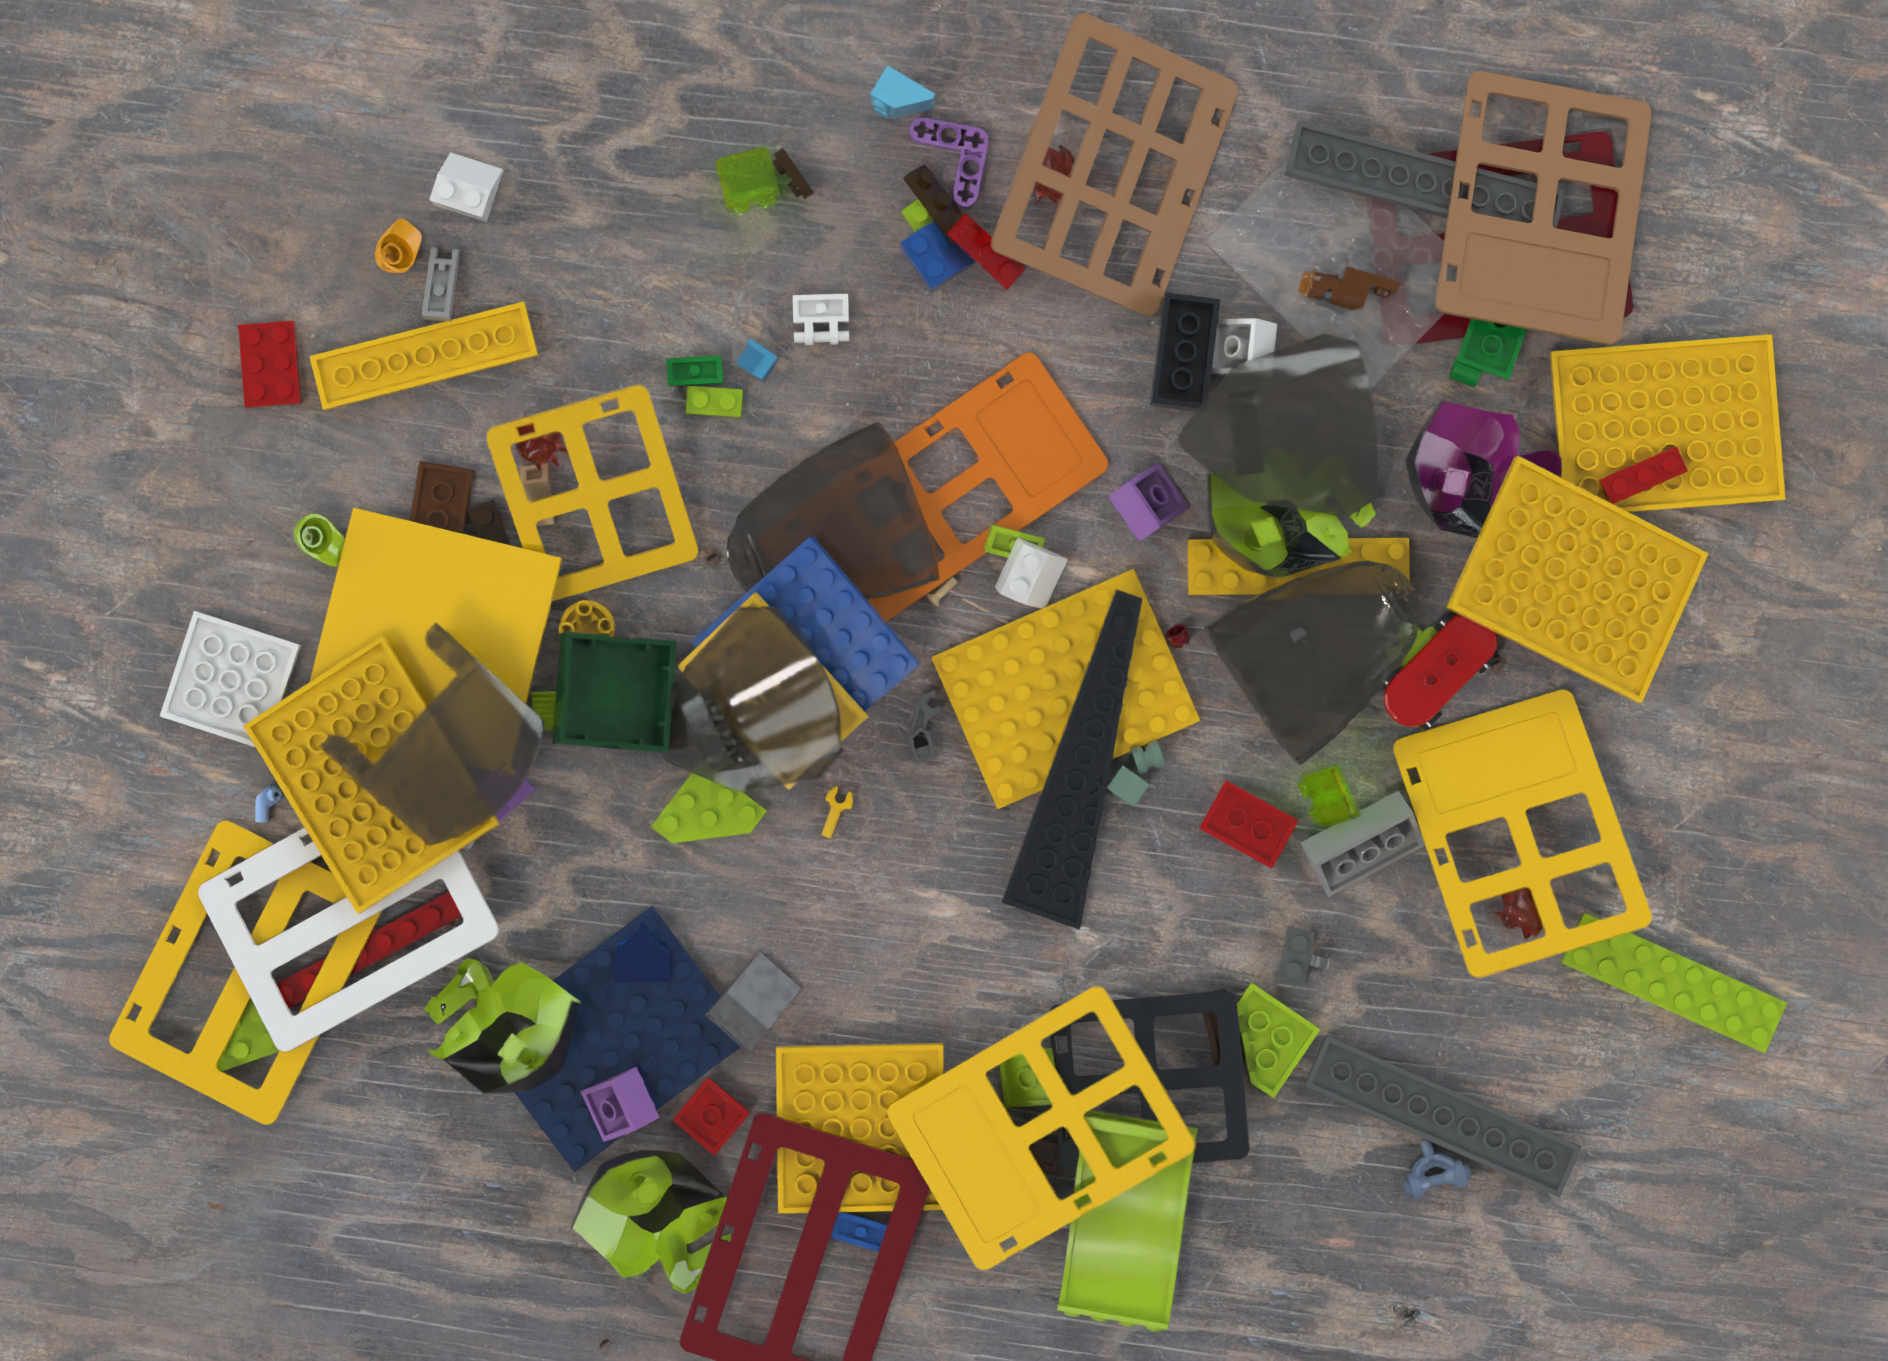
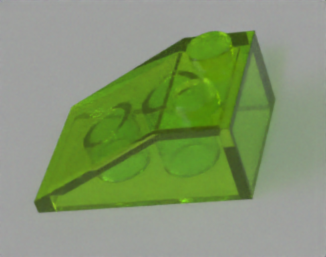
(1328, 795)

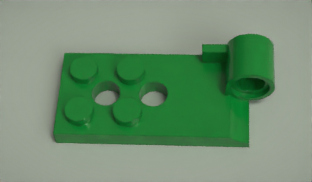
(1487, 351)

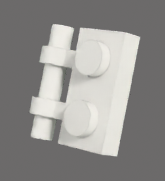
(821, 309)

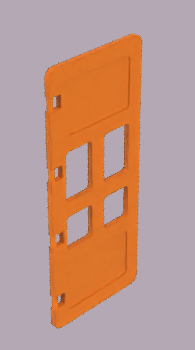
(1023, 441)

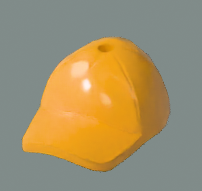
(400, 245)

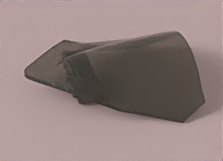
(1293, 429)
(755, 707)

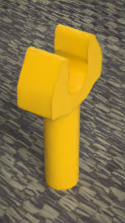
(835, 811)

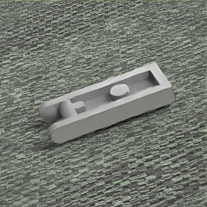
(440, 286)

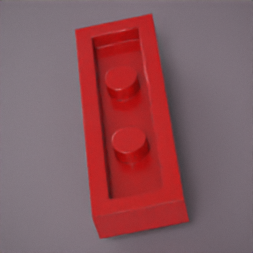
(977, 245)
(1643, 475)

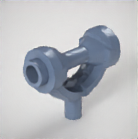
(1454, 1174)

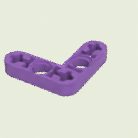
(968, 153)

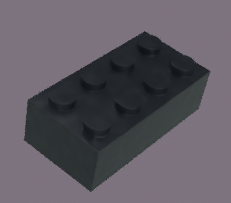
(1184, 351)

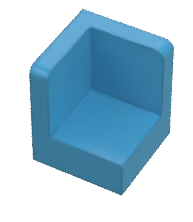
(757, 360)

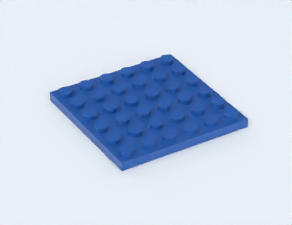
(835, 622)

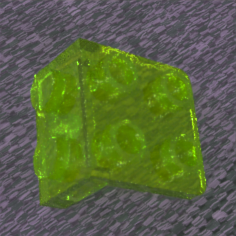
(748, 180)

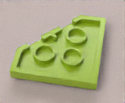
(707, 811)
(1271, 1038)
(248, 1041)

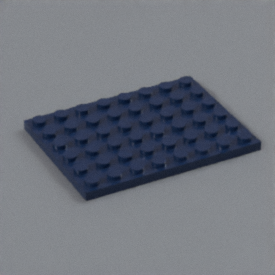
(626, 1027)

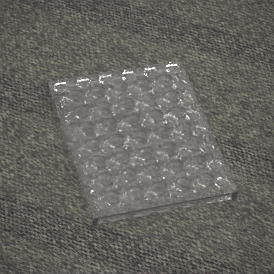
(1308, 227)

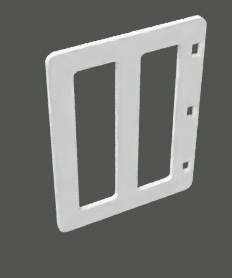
(257, 962)

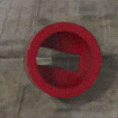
(1178, 635)

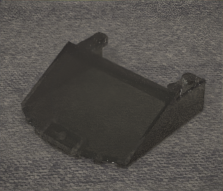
(456, 757)

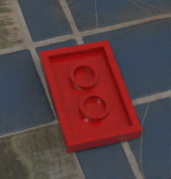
(269, 364)
(1248, 824)

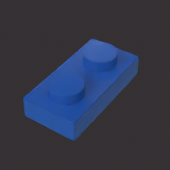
(858, 1230)

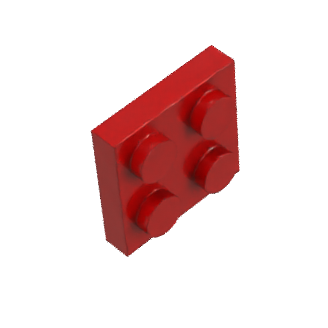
(711, 1116)

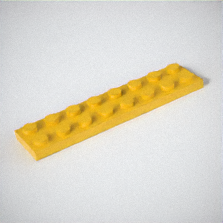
(424, 356)
(1215, 574)

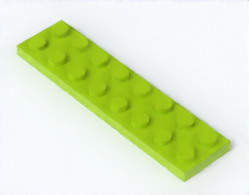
(1680, 986)

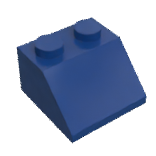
(935, 256)

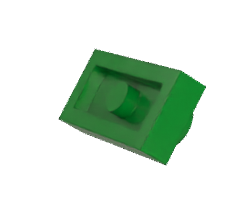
(694, 371)

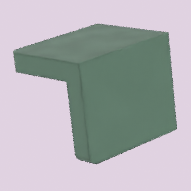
(1127, 785)

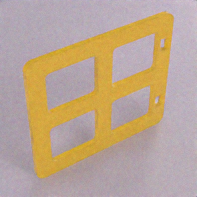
(594, 492)

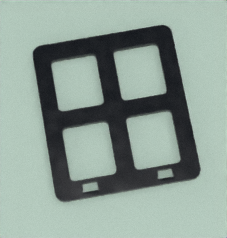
(1225, 1075)

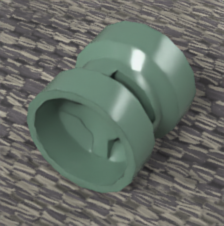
(1148, 757)

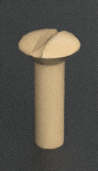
(934, 599)

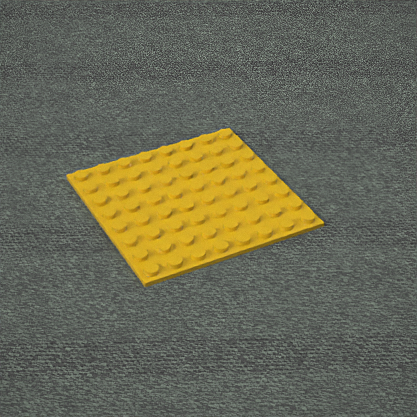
(409, 575)

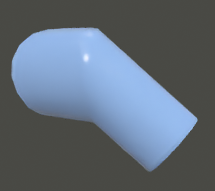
(265, 800)

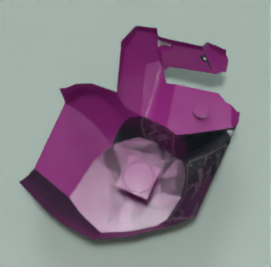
(1463, 462)

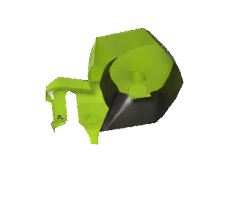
(514, 1033)
(648, 1211)

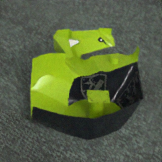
(1272, 537)

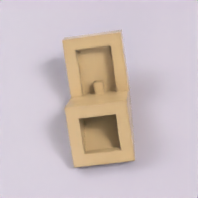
(537, 486)

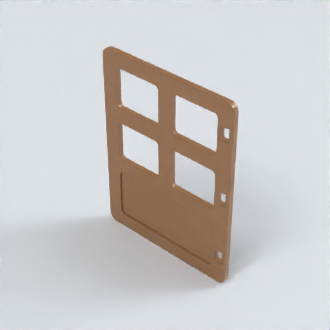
(1531, 270)

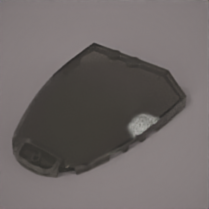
(854, 505)
(1357, 631)

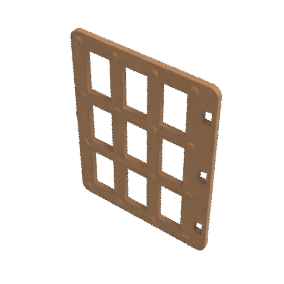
(1189, 172)

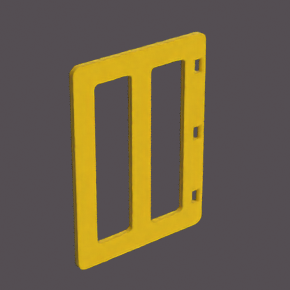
(200, 1066)

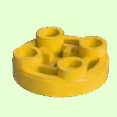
(587, 617)

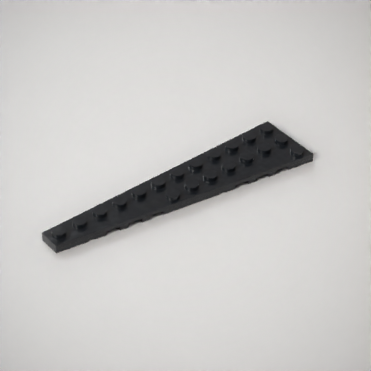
(1063, 831)

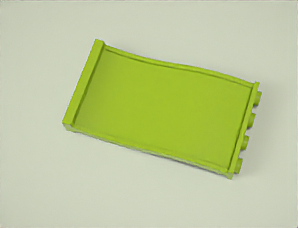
(1128, 1249)

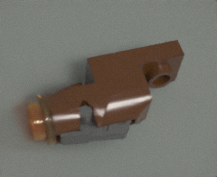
(1345, 293)

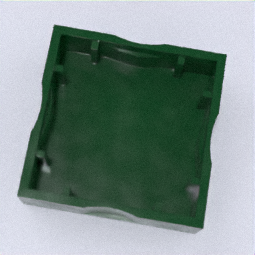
(614, 692)

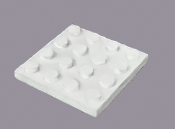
(227, 676)

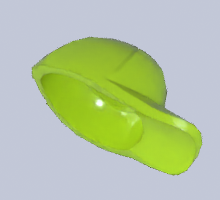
(323, 540)

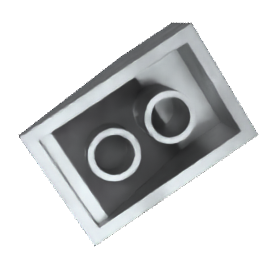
(753, 1002)

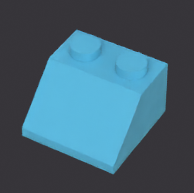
(900, 95)

